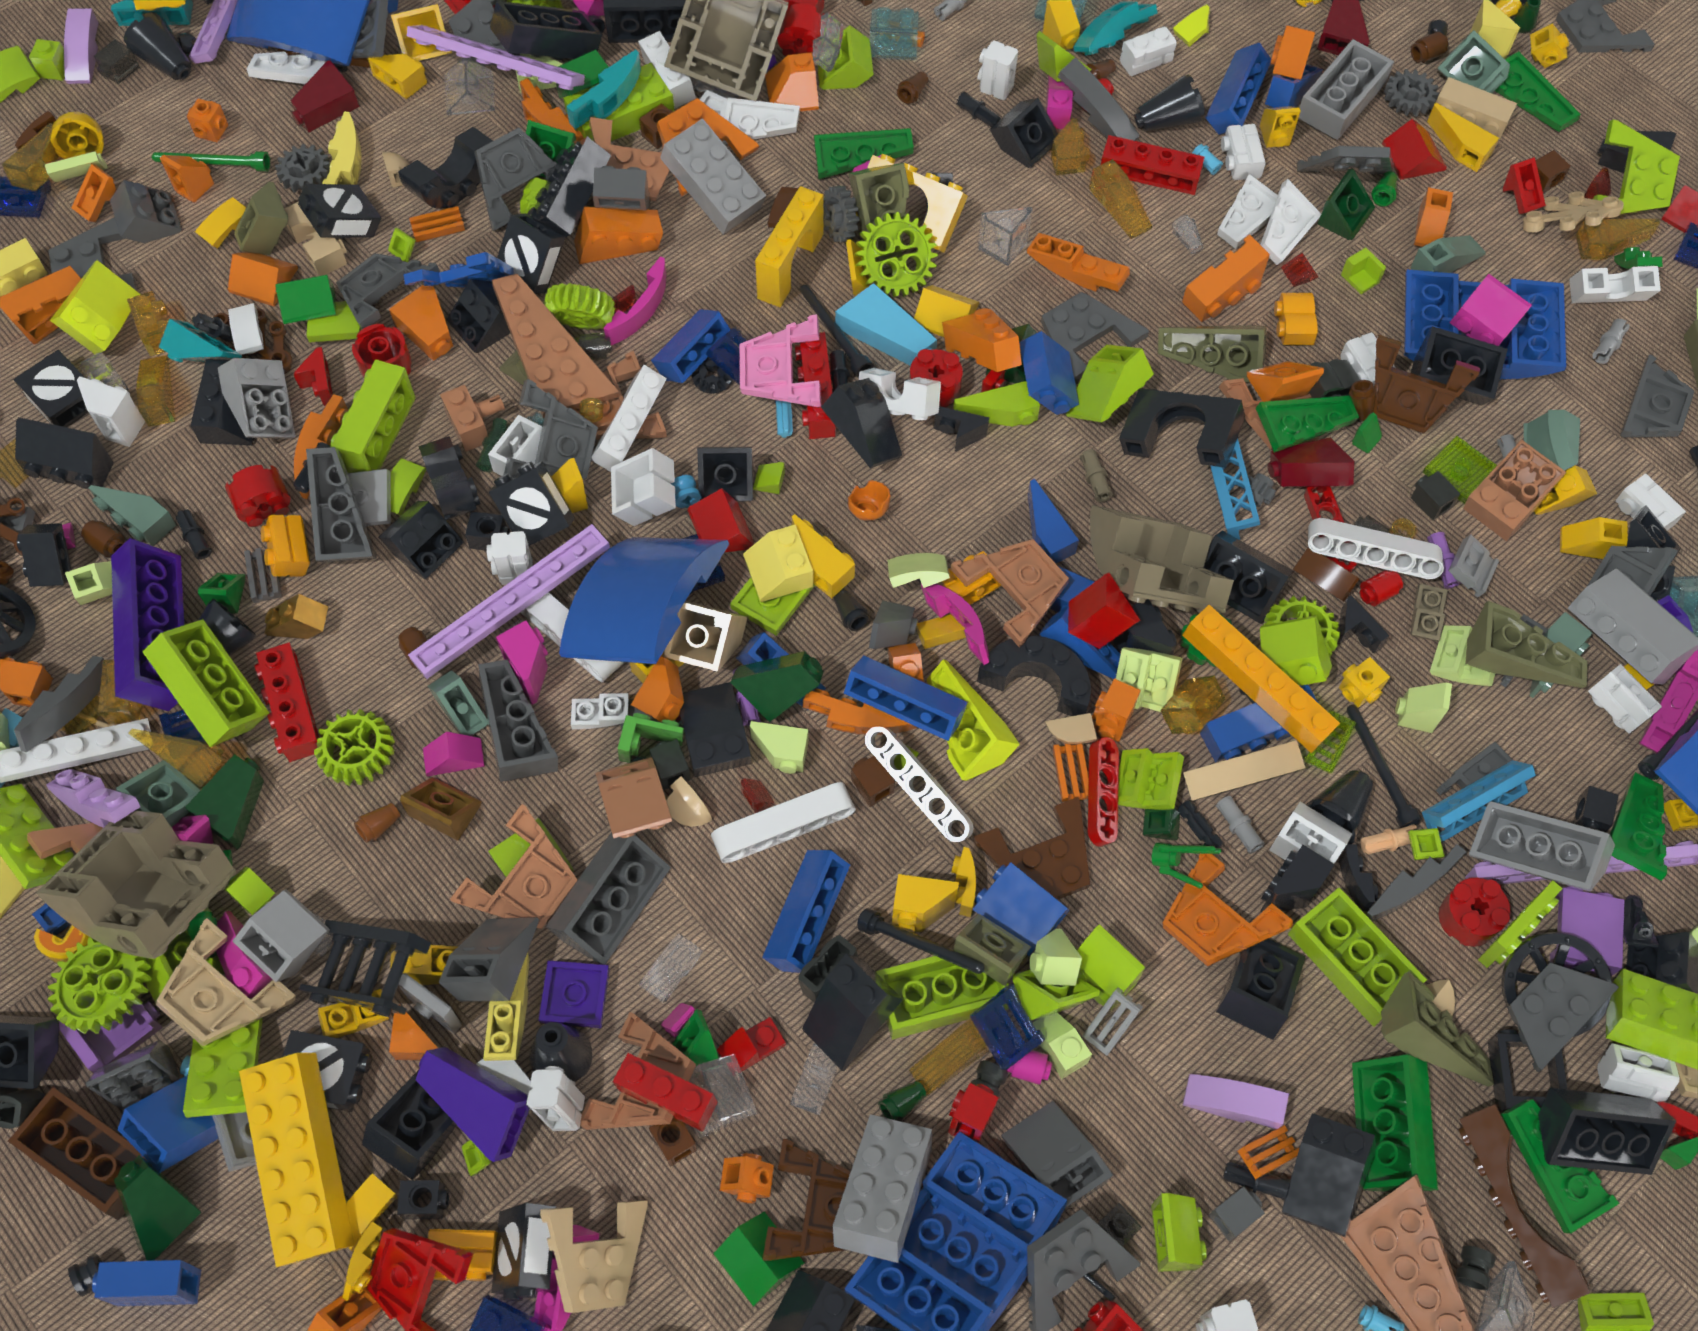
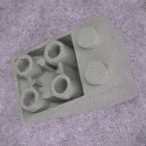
(258, 397)

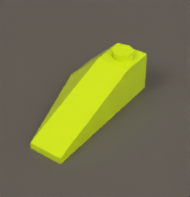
(982, 736)

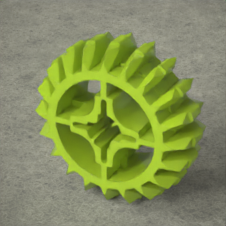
(580, 306)
(1301, 609)
(358, 760)

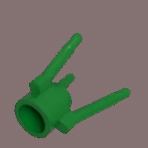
(1170, 855)

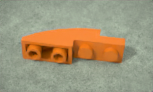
(539, 111)
(1074, 265)
(318, 429)
(850, 718)

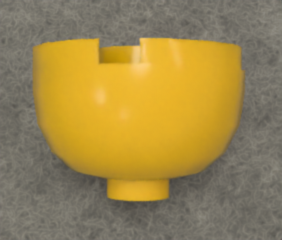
(76, 135)

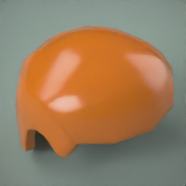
(870, 501)

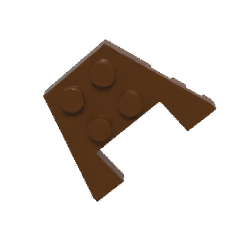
(1412, 398)
(1055, 864)
(823, 1201)

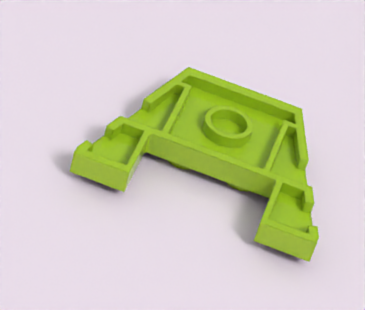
(1648, 170)

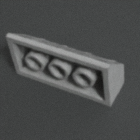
(1635, 626)
(1542, 846)

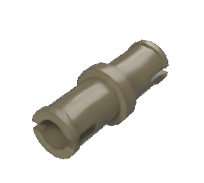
(1096, 475)

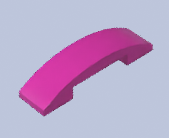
(625, 324)
(945, 601)
(1675, 704)

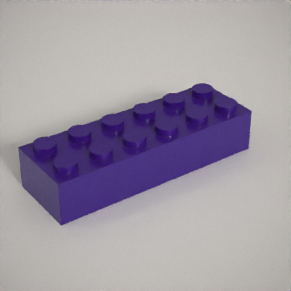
(145, 603)

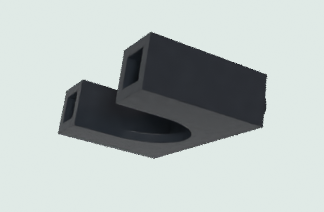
(1156, 409)

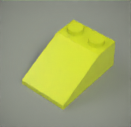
(95, 308)

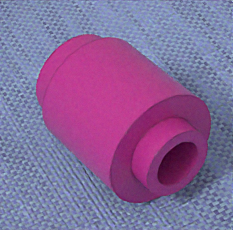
(1032, 1067)

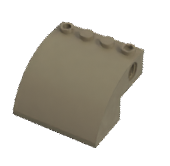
(727, 42)
(1157, 560)
(137, 884)

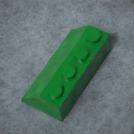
(1396, 1108)

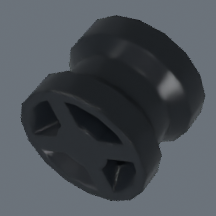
(82, 1275)

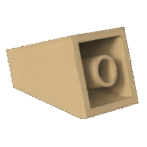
(705, 636)

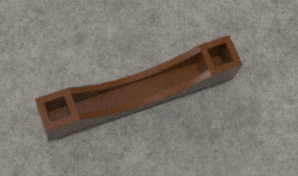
(1557, 1273)

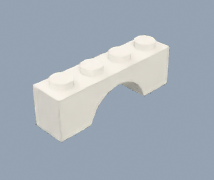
(629, 418)

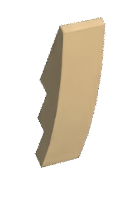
(1244, 770)

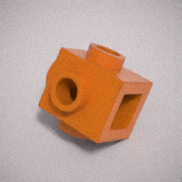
(207, 120)
(753, 1179)

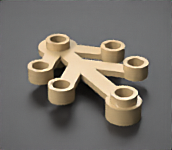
(1572, 213)

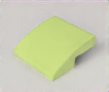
(74, 166)
(927, 566)
(1451, 658)
(1151, 673)

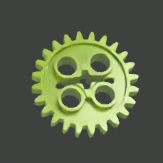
(890, 232)
(90, 979)

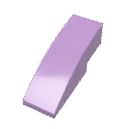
(80, 46)
(1236, 1100)

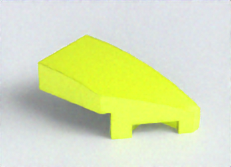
(1193, 26)

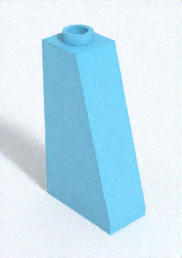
(883, 325)

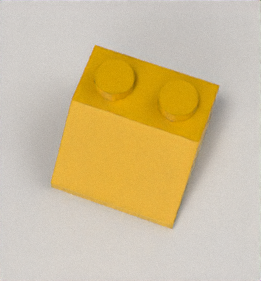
(922, 901)

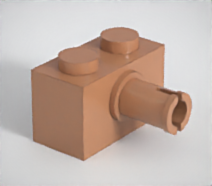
(468, 415)

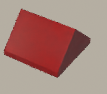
(1413, 151)
(1683, 209)
(721, 519)
(1100, 613)

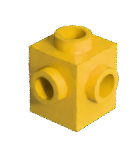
(1549, 45)
(1363, 682)

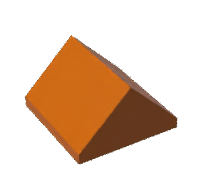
(256, 275)
(1284, 380)

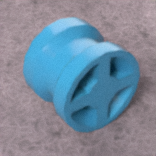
(685, 491)

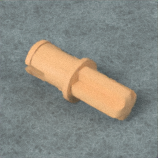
(1387, 840)

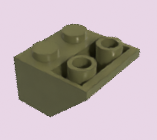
(262, 221)

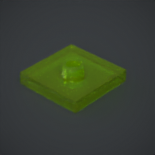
(1461, 467)

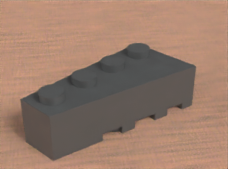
(336, 516)
(516, 735)

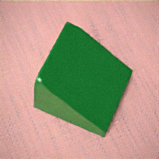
(1368, 434)
(1680, 1154)

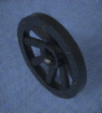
(17, 604)
(1530, 947)

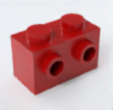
(972, 1111)

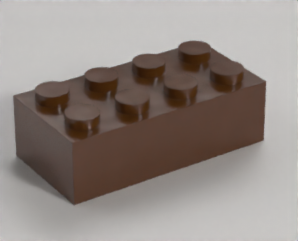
(76, 1149)

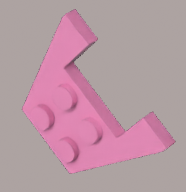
(768, 365)

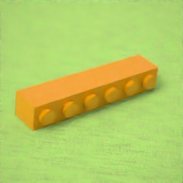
(1260, 678)

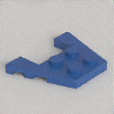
(478, 267)

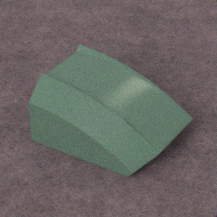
(1475, 64)
(1555, 437)
(162, 791)

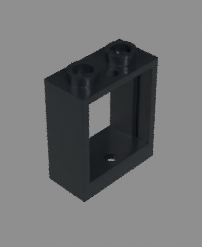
(1501, 1072)

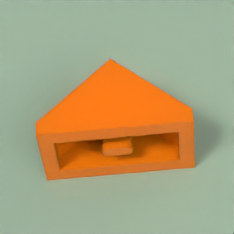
(408, 1039)

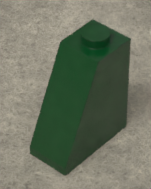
(777, 682)
(229, 799)
(153, 1207)

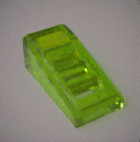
(1346, 725)

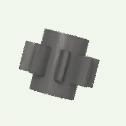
(1261, 489)

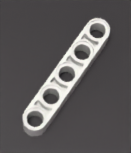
(1385, 557)
(550, 618)
(906, 777)
(782, 822)

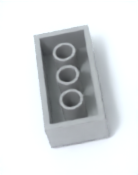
(1345, 89)
(712, 176)
(883, 1188)

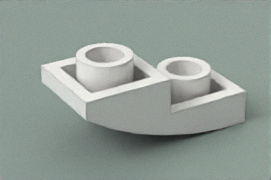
(245, 329)
(599, 712)

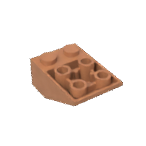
(1513, 490)
(633, 798)

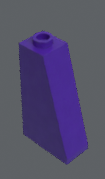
(475, 1100)

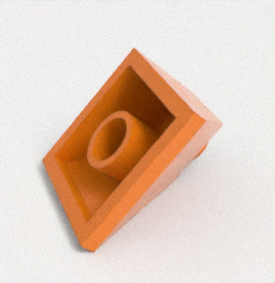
(794, 82)

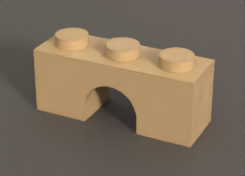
(322, 253)

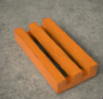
(436, 221)
(1069, 749)
(1285, 1143)

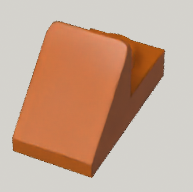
(93, 193)

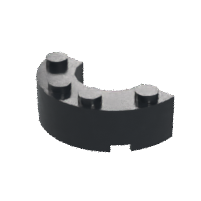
(453, 179)
(453, 490)
(1041, 659)

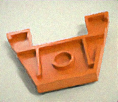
(693, 112)
(1212, 927)

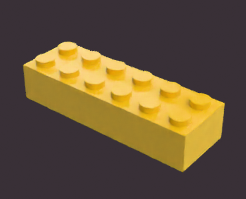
(296, 1158)

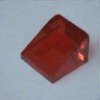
(1600, 185)
(1299, 271)
(624, 299)
(756, 794)

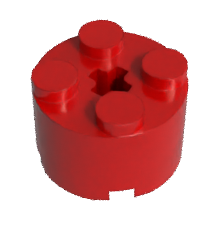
(799, 29)
(381, 344)
(941, 367)
(258, 494)
(1474, 911)

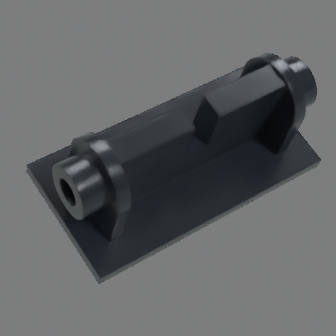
(1637, 928)

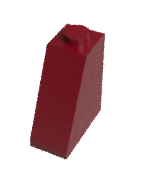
(1342, 26)
(323, 98)
(1312, 464)

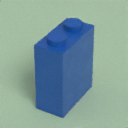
(1049, 373)
(1020, 906)
(162, 1131)
(147, 1283)

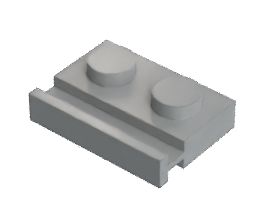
(1473, 565)

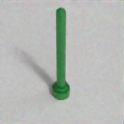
(259, 160)

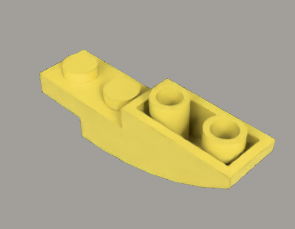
(345, 153)
(507, 1021)

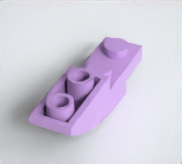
(90, 798)

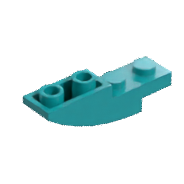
(1111, 24)
(613, 89)

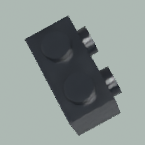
(44, 554)

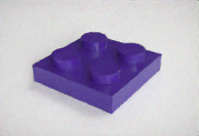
(574, 994)

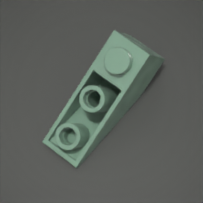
(1447, 254)
(138, 512)
(1569, 633)

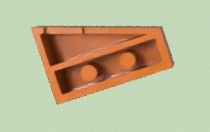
(1292, 52)
(616, 233)
(1228, 282)
(37, 302)
(984, 338)

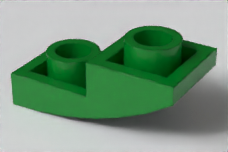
(1635, 258)

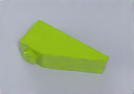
(1003, 405)

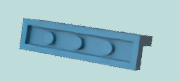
(1226, 500)
(1477, 794)

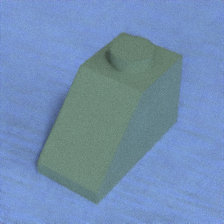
(458, 704)

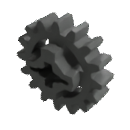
(1411, 92)
(291, 170)
(840, 213)

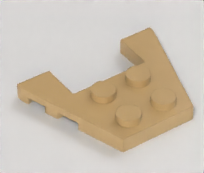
(209, 1003)
(595, 1271)

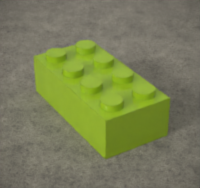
(644, 97)
(374, 417)
(205, 682)
(1352, 953)
(935, 994)
(1654, 1018)

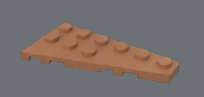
(547, 349)
(1408, 1261)

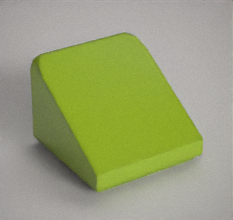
(770, 477)

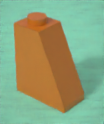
(423, 321)

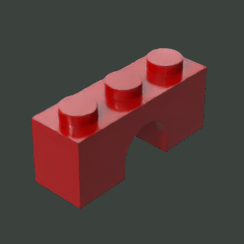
(654, 1085)

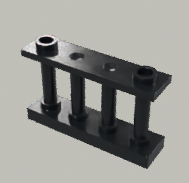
(363, 938)

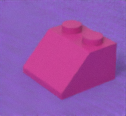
(1490, 312)
(526, 656)

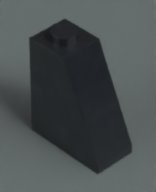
(1616, 157)

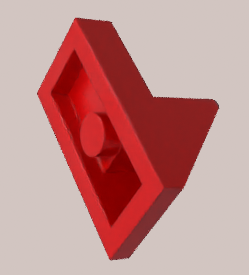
(1525, 182)
(315, 373)
(753, 1044)

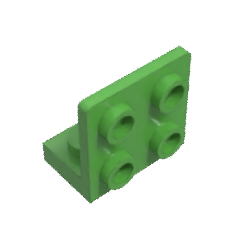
(641, 726)

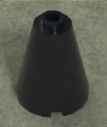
(157, 45)
(1171, 107)
(227, 628)
(1345, 801)
(561, 1047)

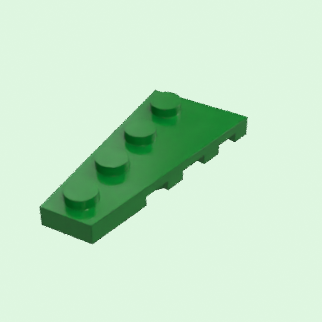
(1536, 94)
(845, 151)
(1304, 419)
(1639, 827)
(1570, 1191)

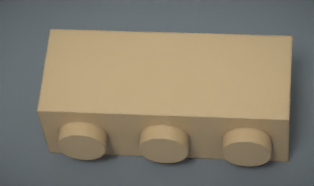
(1477, 106)

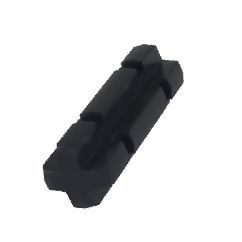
(1199, 824)

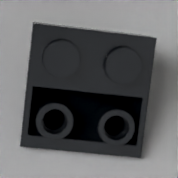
(478, 316)
(421, 539)
(1148, 632)
(1297, 880)
(1671, 962)

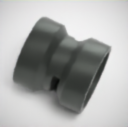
(990, 1076)
(1475, 1267)

